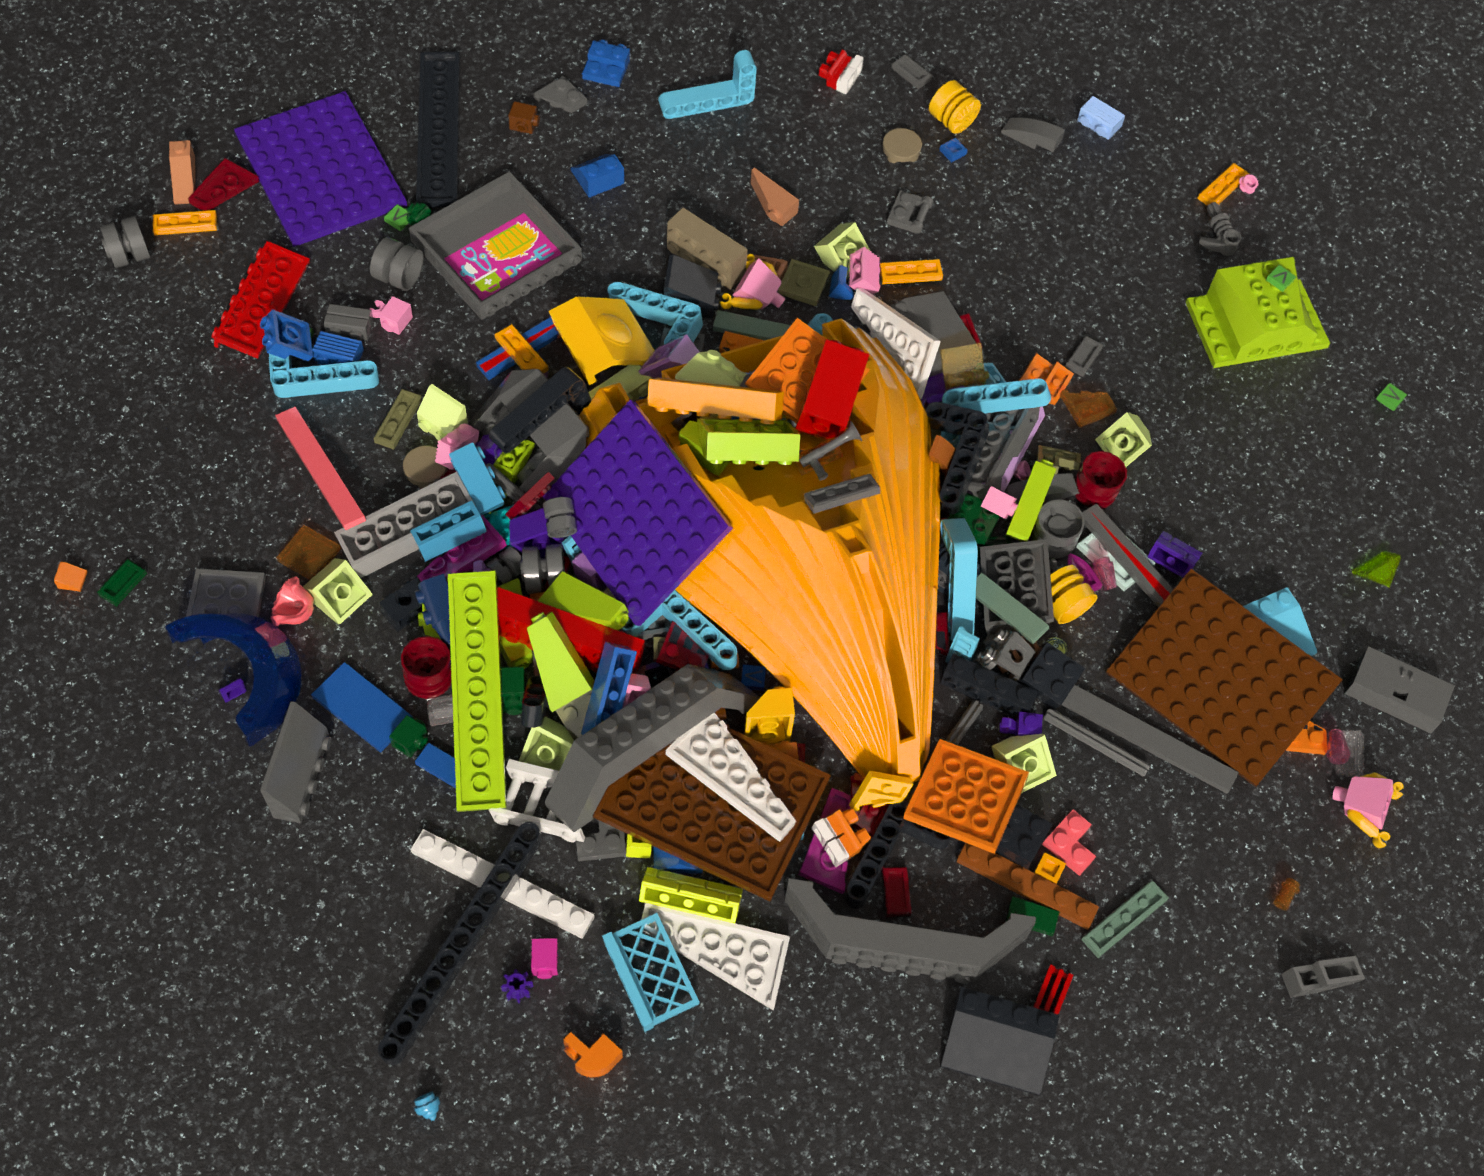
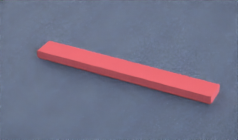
(320, 468)

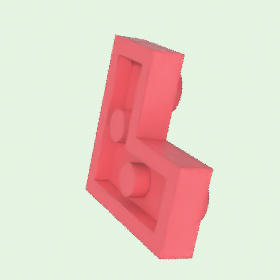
(1065, 845)

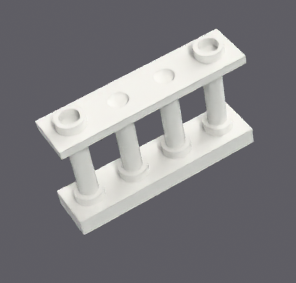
(541, 778)

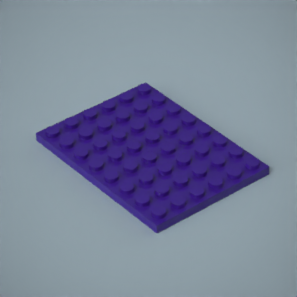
(319, 168)
(639, 512)

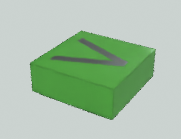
(397, 217)
(1281, 278)
(1391, 397)

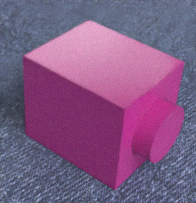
(544, 958)

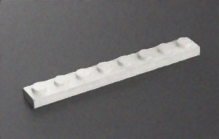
(522, 894)

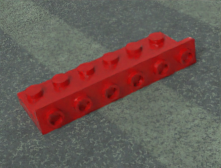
(267, 287)

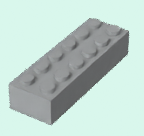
(387, 532)

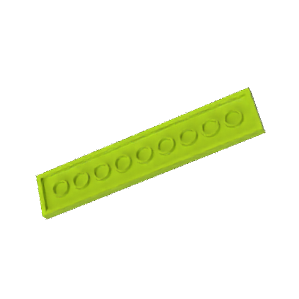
(476, 691)

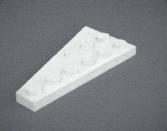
(903, 339)
(726, 768)
(734, 952)

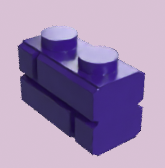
(1174, 554)

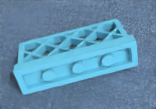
(634, 986)

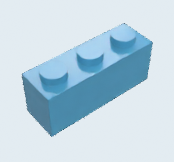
(477, 478)
(448, 530)

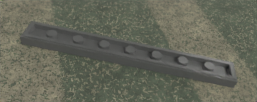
(1150, 739)

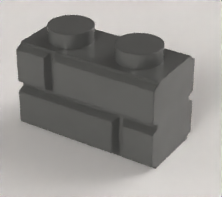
(349, 322)

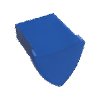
(838, 286)

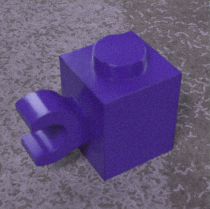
(1024, 725)

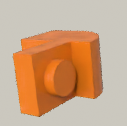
(597, 1059)

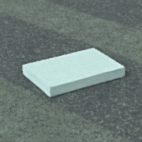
(1094, 550)

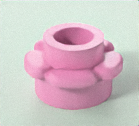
(1248, 183)
(1023, 470)

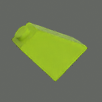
(690, 436)

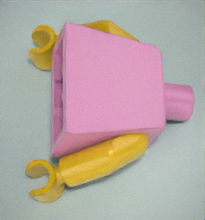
(756, 288)
(1368, 803)

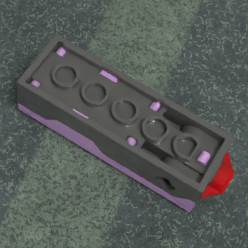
(1004, 448)

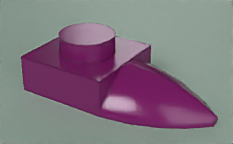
(1086, 571)

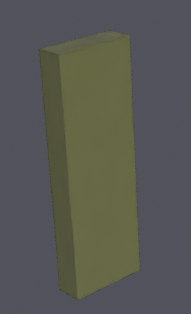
(397, 419)

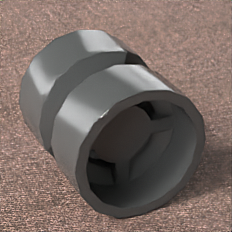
(560, 517)
(506, 565)

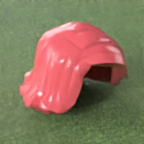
(292, 604)

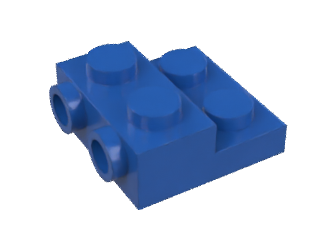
(606, 63)
(286, 336)

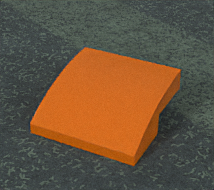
(1055, 375)

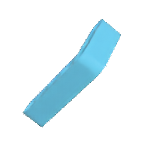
(716, 95)
(679, 314)
(320, 379)
(988, 402)
(962, 574)
(699, 635)

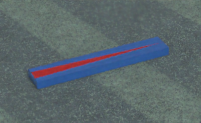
(500, 360)

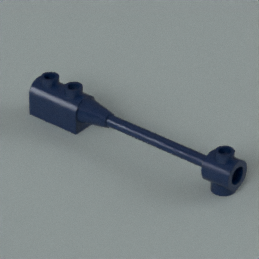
(434, 595)

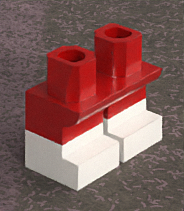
(842, 71)

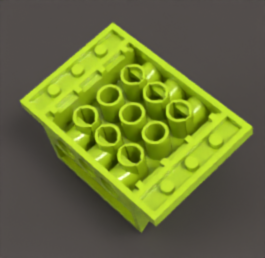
(1253, 320)

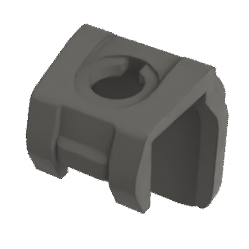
(998, 653)

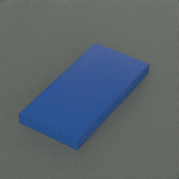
(360, 706)

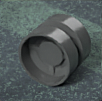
(119, 244)
(396, 263)
(1059, 524)
(537, 569)

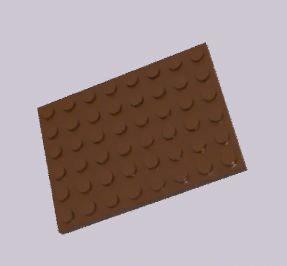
(1224, 677)
(692, 822)

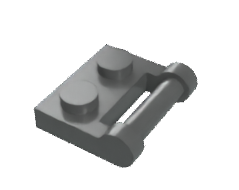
(904, 208)

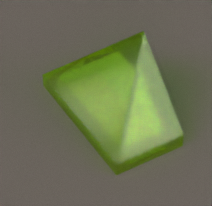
(1379, 568)

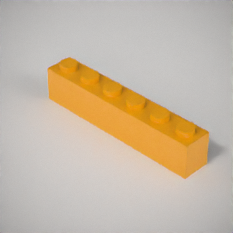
(715, 399)

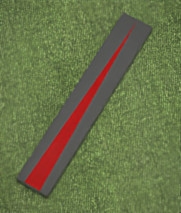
(1127, 555)

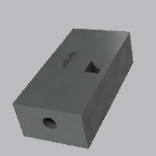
(1400, 690)

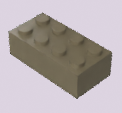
(707, 247)

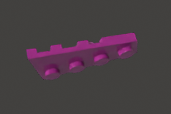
(462, 557)
(816, 863)

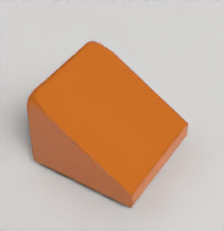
(70, 577)

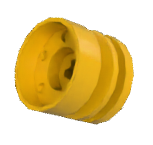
(954, 106)
(1070, 595)

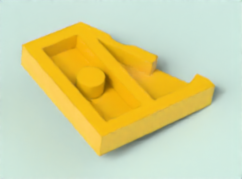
(881, 790)

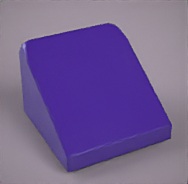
(232, 690)

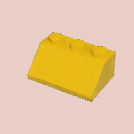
(771, 716)

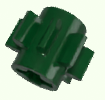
(417, 213)

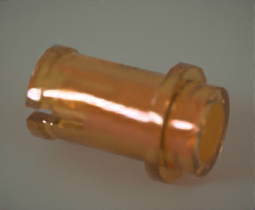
(1289, 889)

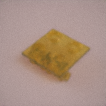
(963, 366)

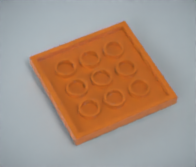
(791, 367)
(966, 795)

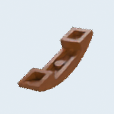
(942, 453)

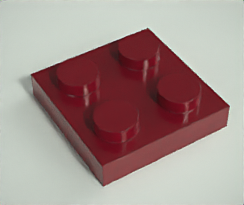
(531, 497)

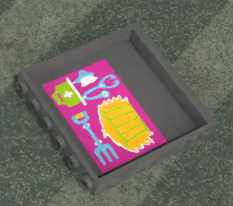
(495, 245)

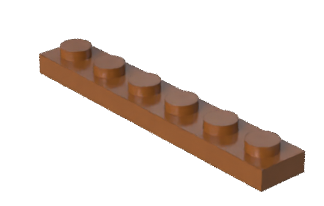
(1028, 885)

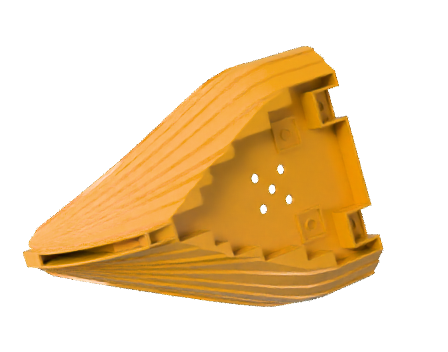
(837, 595)

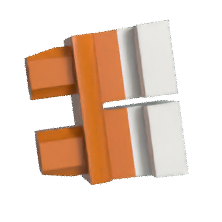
(839, 827)

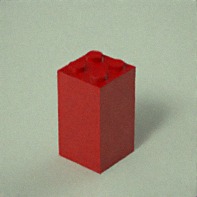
(832, 390)

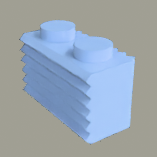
(1100, 118)

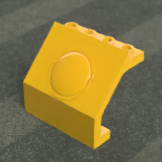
(600, 334)

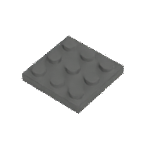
(226, 592)

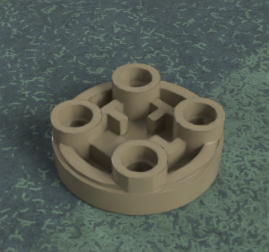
(902, 145)
(421, 466)

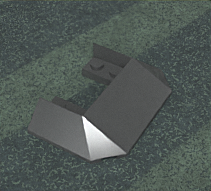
(559, 438)

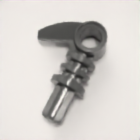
(1227, 237)

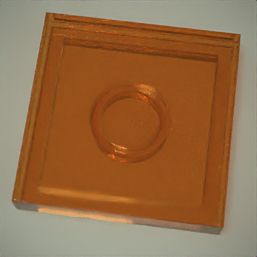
(308, 552)

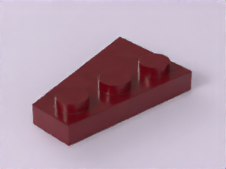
(222, 184)

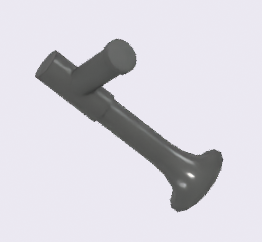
(813, 456)

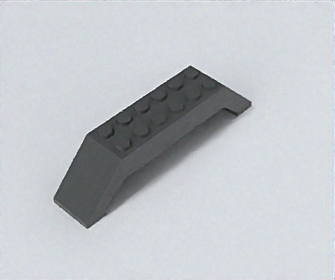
(637, 734)
(902, 946)

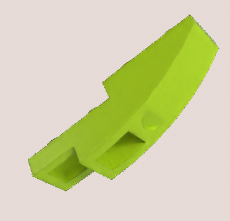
(513, 462)

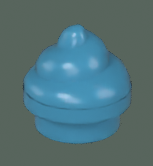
(427, 1106)

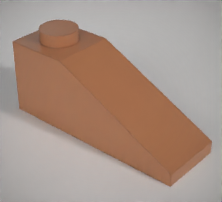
(182, 170)
(775, 200)

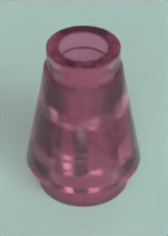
(1105, 572)
(1337, 748)

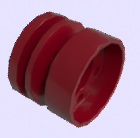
(1100, 479)
(426, 667)

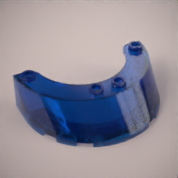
(272, 659)

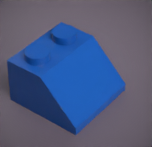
(599, 174)

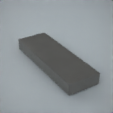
(841, 493)

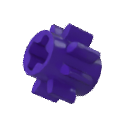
(517, 978)

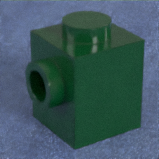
(409, 736)

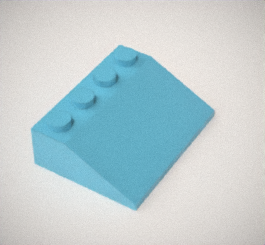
(1285, 616)

